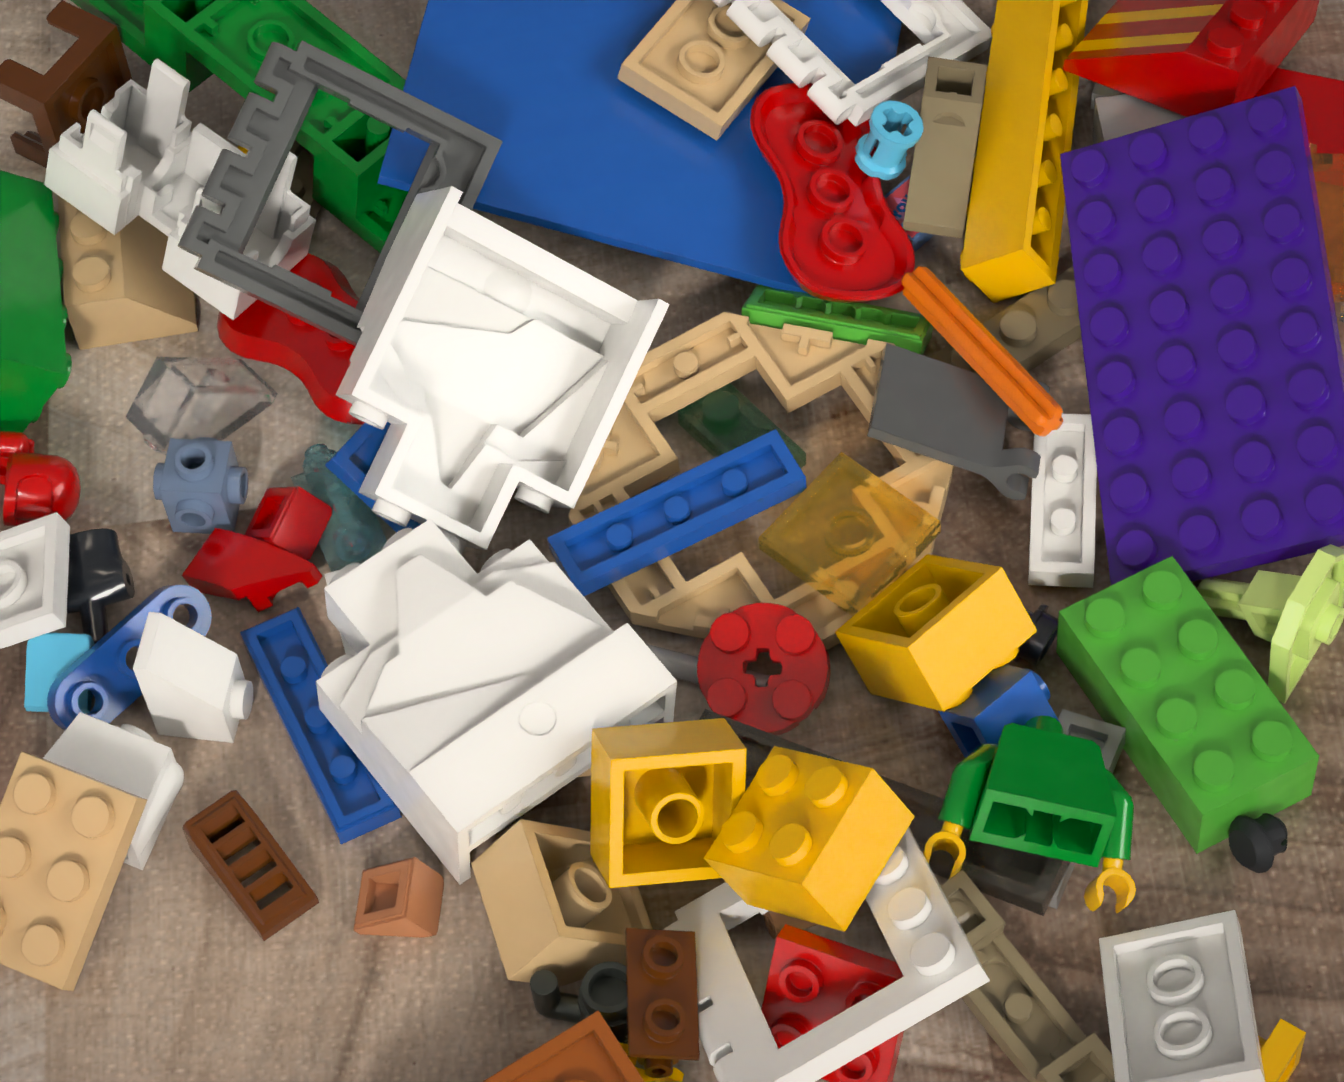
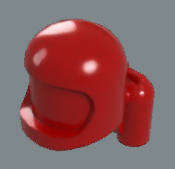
(35, 482)

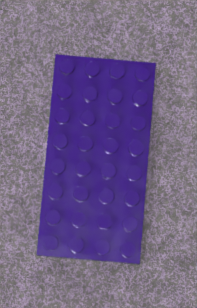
(1209, 340)

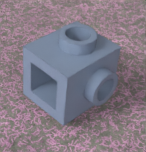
(201, 485)

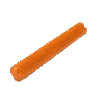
(982, 351)

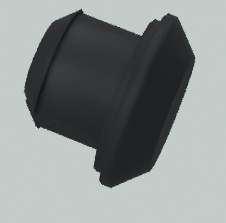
(1257, 841)

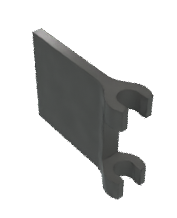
(949, 418)

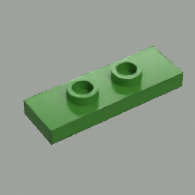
(847, 320)

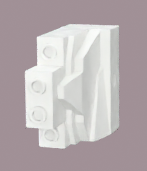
(488, 370)
(477, 685)

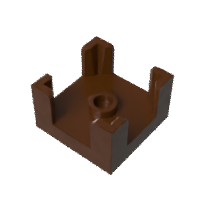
(72, 87)

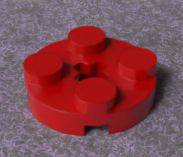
(737, 640)

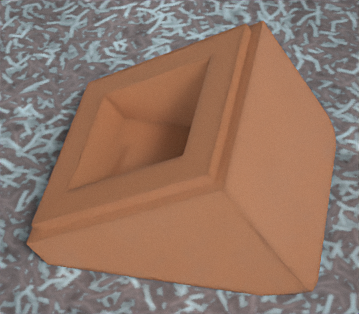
(399, 900)

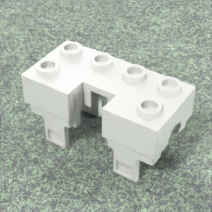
(151, 165)

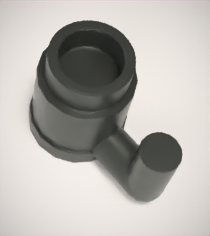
(601, 990)

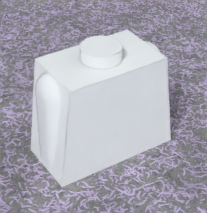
(127, 761)

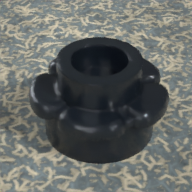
(1038, 644)

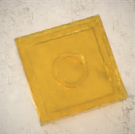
(849, 534)

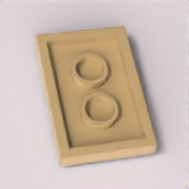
(701, 64)
(58, 865)

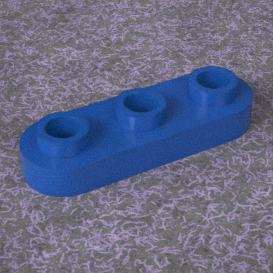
(104, 665)

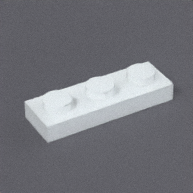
(1064, 506)

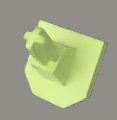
(1287, 611)

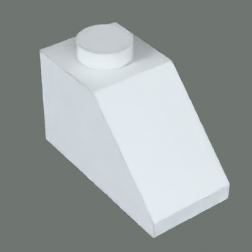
(190, 682)

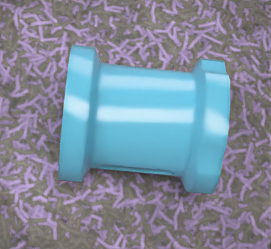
(885, 135)

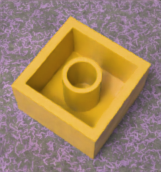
(937, 632)
(662, 798)
(809, 837)

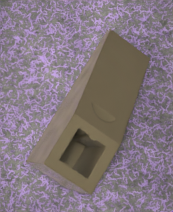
(946, 148)

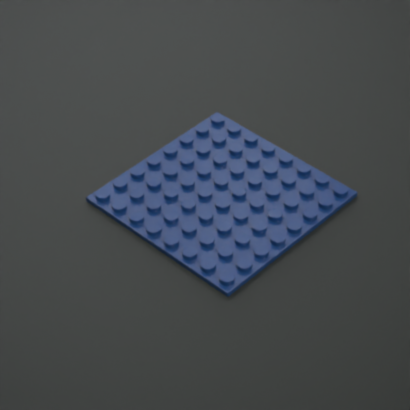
(600, 155)

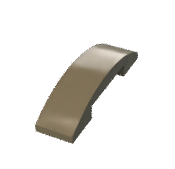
(1017, 1004)

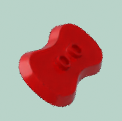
(835, 219)
(304, 350)

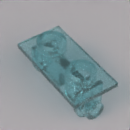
(353, 528)

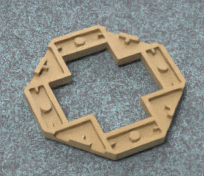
(797, 368)

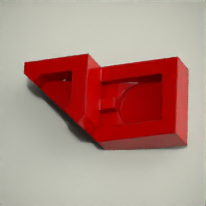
(244, 567)

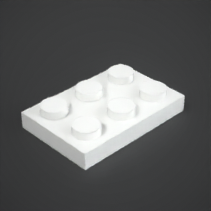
(33, 579)
(1181, 1003)

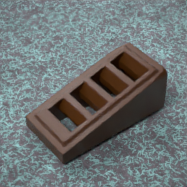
(225, 830)

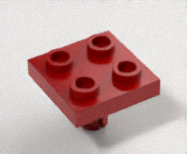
(819, 979)

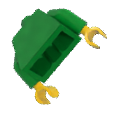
(1045, 799)

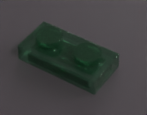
(728, 421)

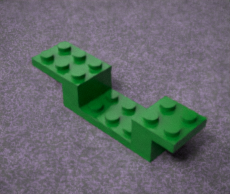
(232, 42)

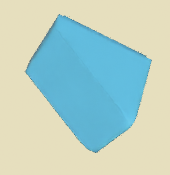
(46, 660)

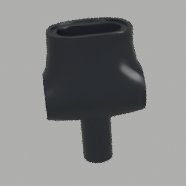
(96, 578)

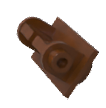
(661, 998)

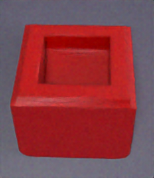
(290, 520)

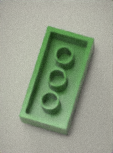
(1190, 703)

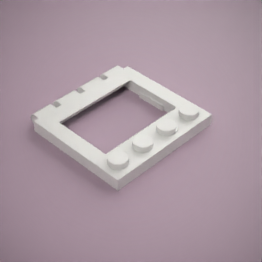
(944, 26)
(920, 933)

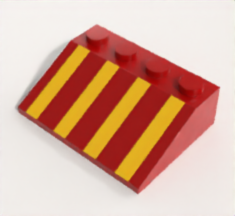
(1191, 51)

